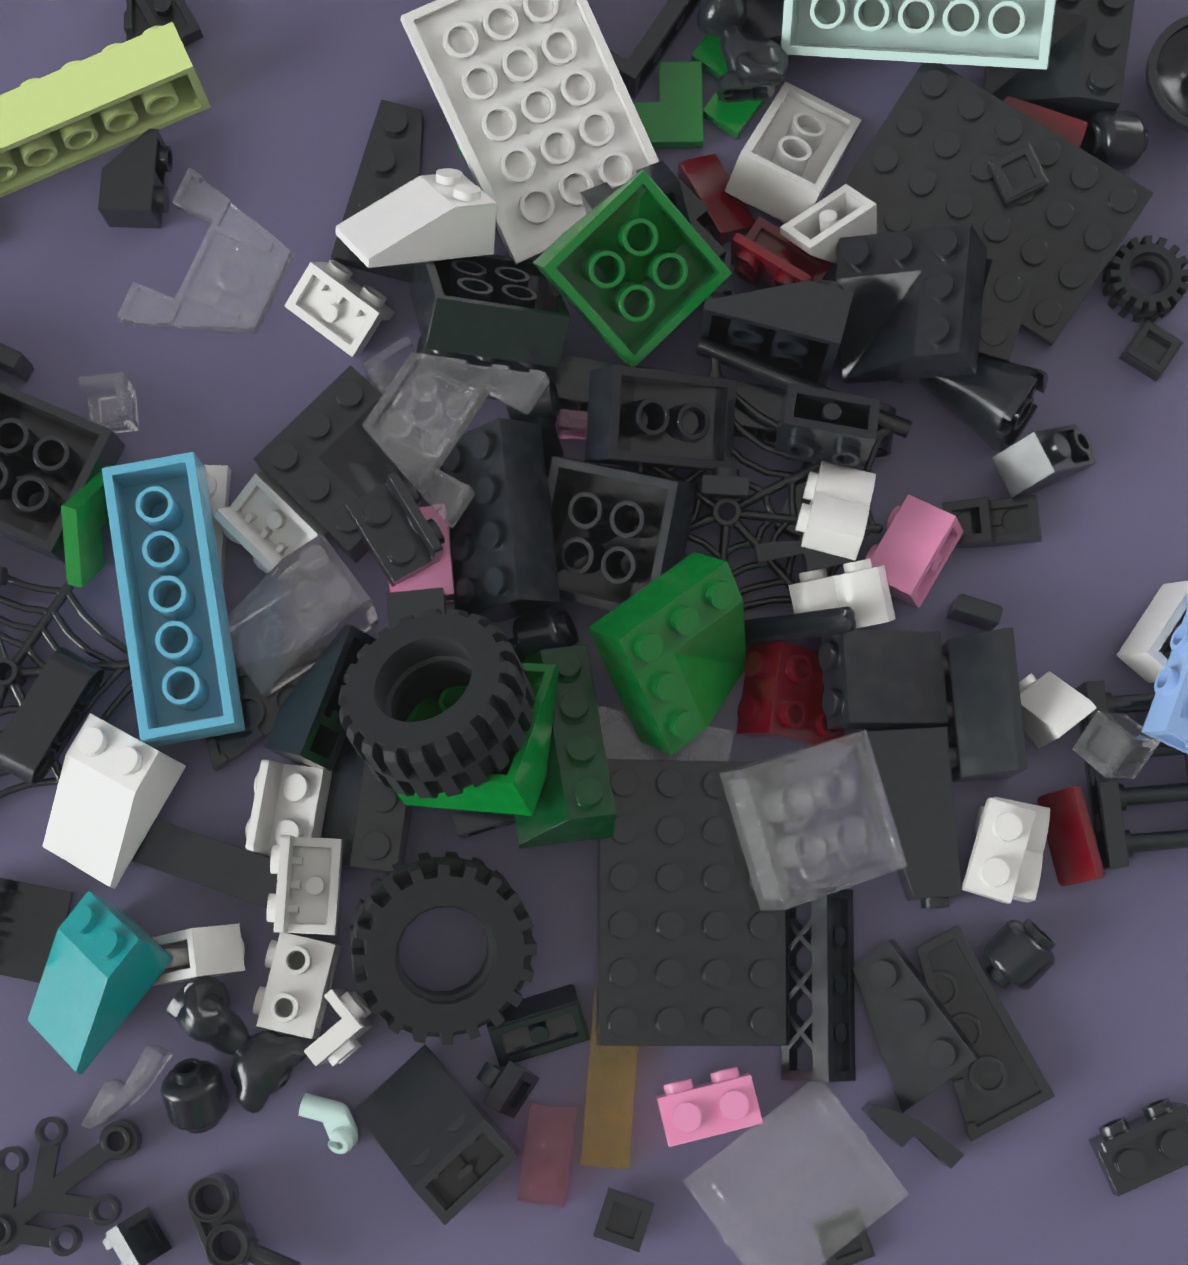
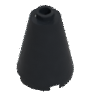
(992, 402)

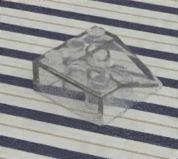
(813, 821)

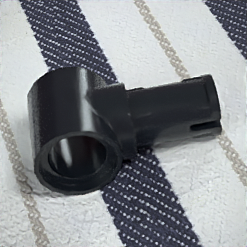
(544, 413)

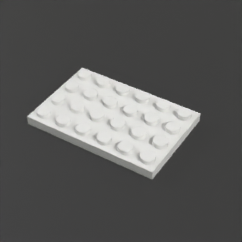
(530, 108)

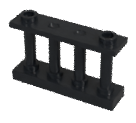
(1110, 798)

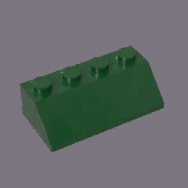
(577, 789)

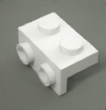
(266, 522)
(306, 885)
(341, 1039)

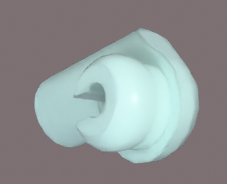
(335, 1118)

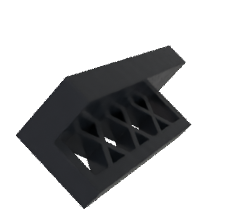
(828, 986)

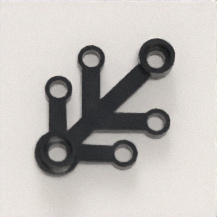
(50, 1191)

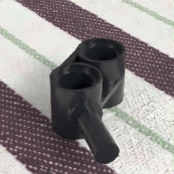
(230, 1217)

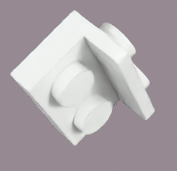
(338, 306)
(286, 803)

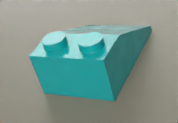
(93, 979)

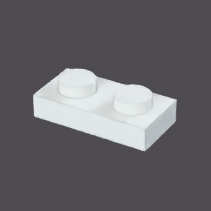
(998, 850)

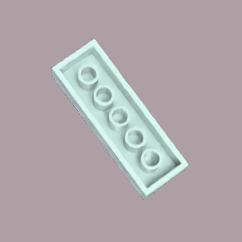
(923, 31)

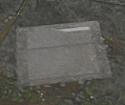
(796, 1183)

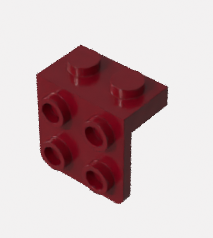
(773, 259)
(783, 694)

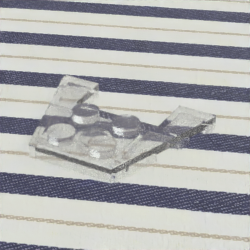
(229, 277)
(429, 412)

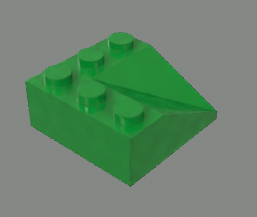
(633, 268)
(675, 650)
(521, 781)

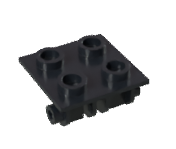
(29, 926)

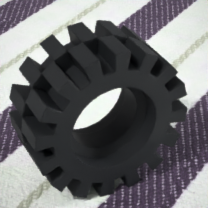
(1153, 256)

